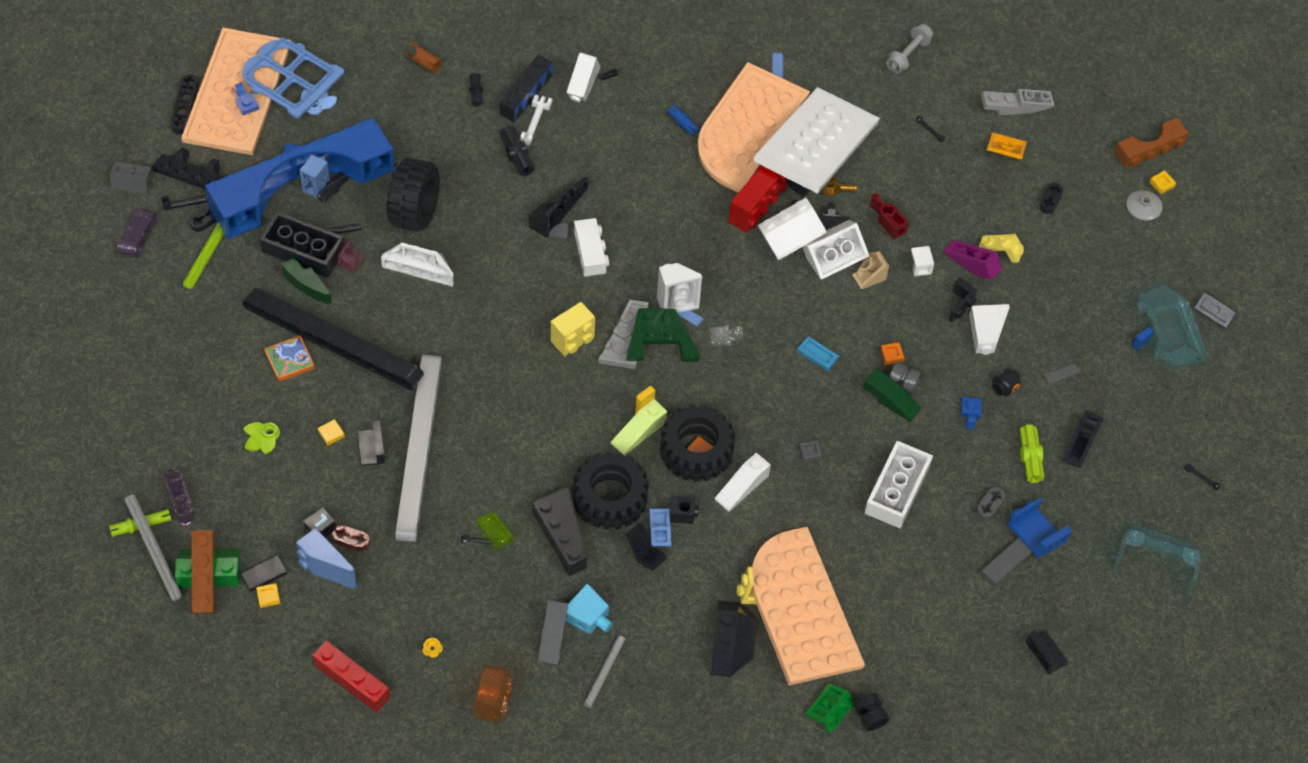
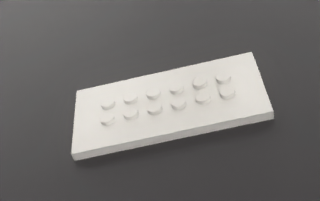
(816, 140)

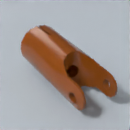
(425, 58)

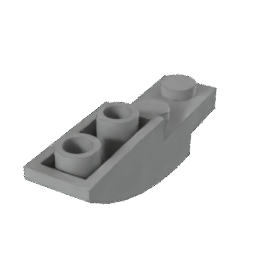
(1017, 103)

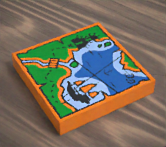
(289, 358)

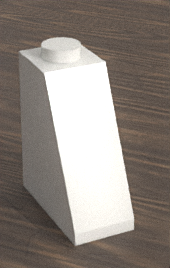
(583, 77)
(987, 326)

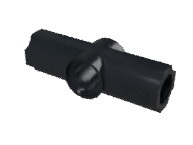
(516, 151)

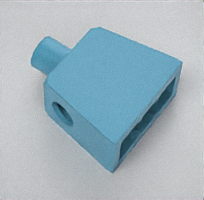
(588, 611)

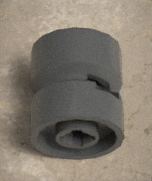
(905, 377)

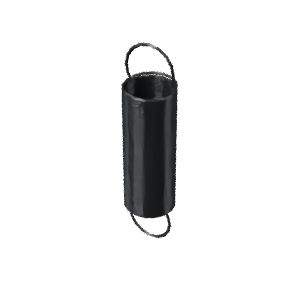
(609, 74)

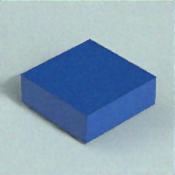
(1143, 338)

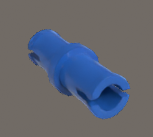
(683, 120)

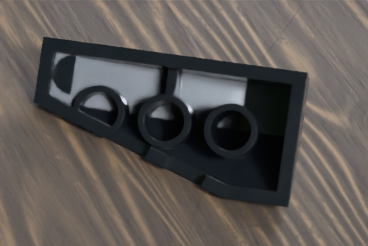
(556, 208)

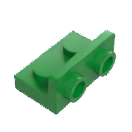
(830, 707)

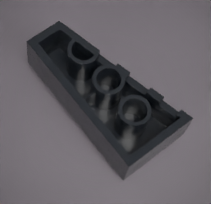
(559, 523)

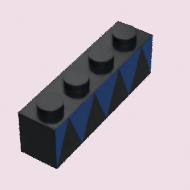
(525, 88)

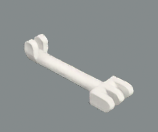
(540, 105)

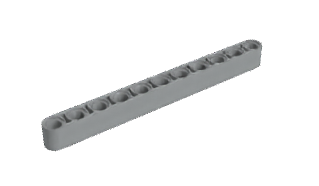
(418, 449)

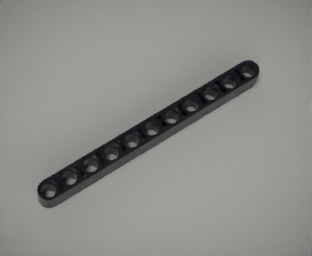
(333, 338)

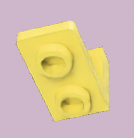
(1008, 243)
(745, 587)

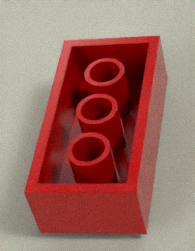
(756, 198)

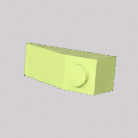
(640, 427)

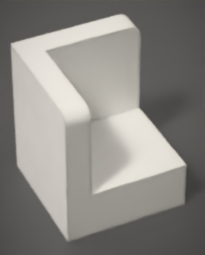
(922, 261)

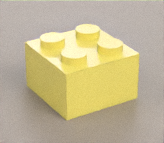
(573, 329)

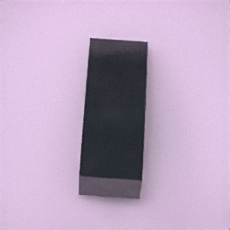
(1083, 439)

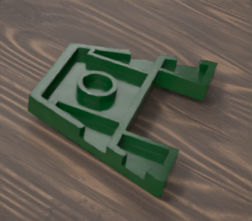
(660, 327)

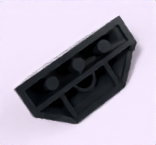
(733, 639)

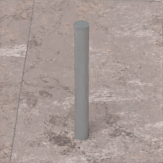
(604, 671)

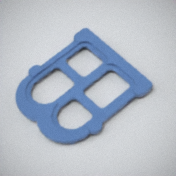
(265, 59)

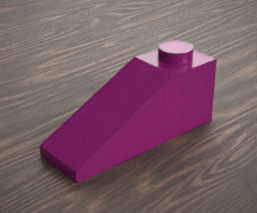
(977, 260)

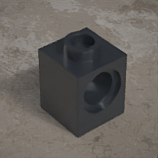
(679, 516)

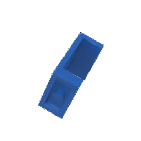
(1036, 530)

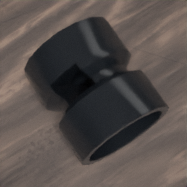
(870, 709)

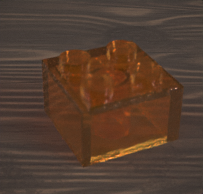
(493, 694)

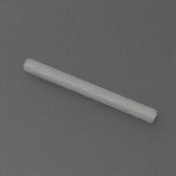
(153, 547)

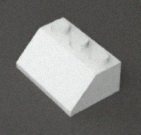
(792, 228)
(836, 249)
(678, 287)

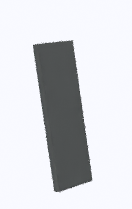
(1062, 373)

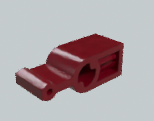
(889, 217)

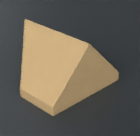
(872, 270)

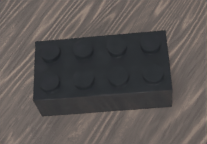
(309, 244)

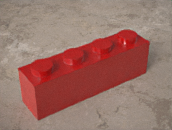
(351, 676)

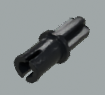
(476, 89)
(332, 187)

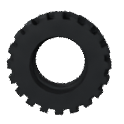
(413, 194)
(697, 421)
(605, 512)

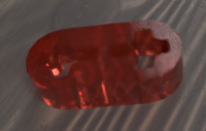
(352, 536)

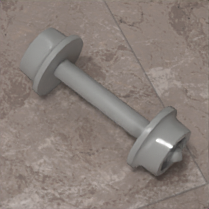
(898, 61)

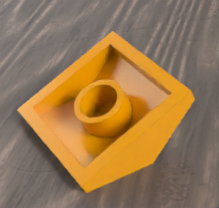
(1006, 145)

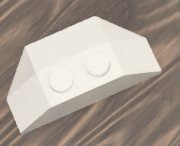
(418, 263)

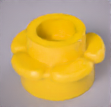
(432, 642)

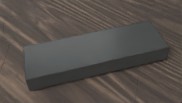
(1006, 562)
(553, 632)

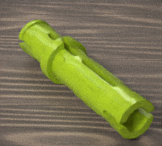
(130, 525)

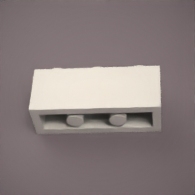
(590, 247)

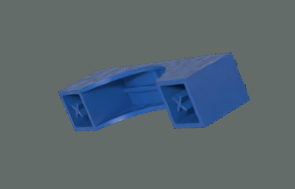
(240, 197)

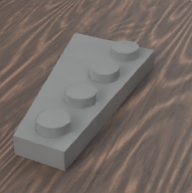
(618, 345)

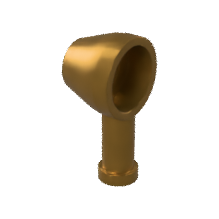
(834, 185)

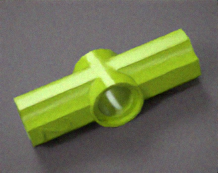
(1031, 453)

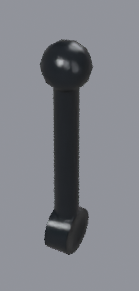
(940, 138)
(1189, 468)
(465, 539)

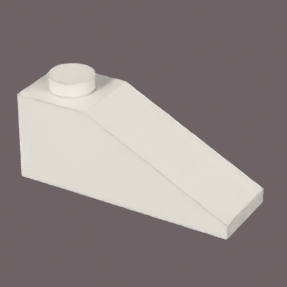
(743, 482)

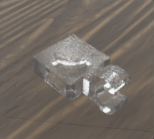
(723, 336)

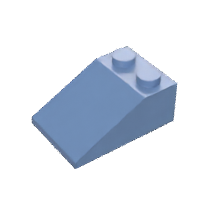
(324, 560)

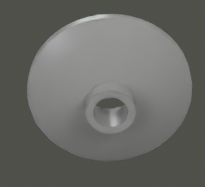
(1142, 210)

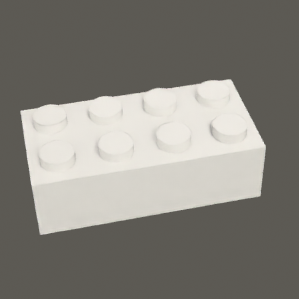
(898, 484)

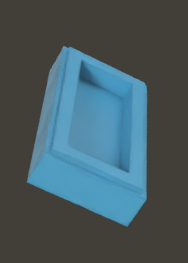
(818, 353)

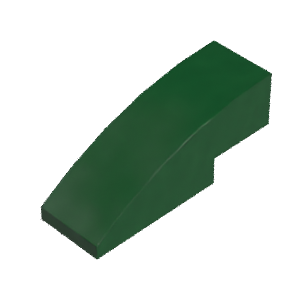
(306, 281)
(891, 395)

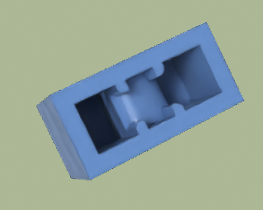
(314, 175)

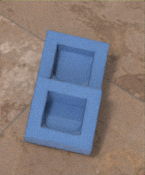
(660, 527)

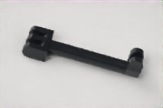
(167, 205)

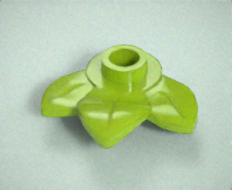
(259, 438)

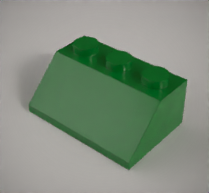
(226, 568)

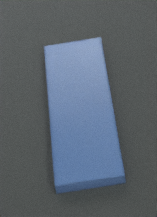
(777, 64)
(691, 317)

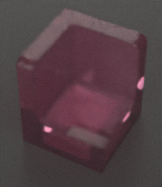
(349, 258)

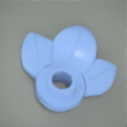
(321, 104)

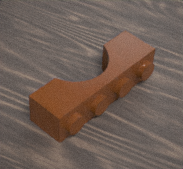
(1133, 151)
(203, 572)

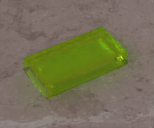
(495, 530)

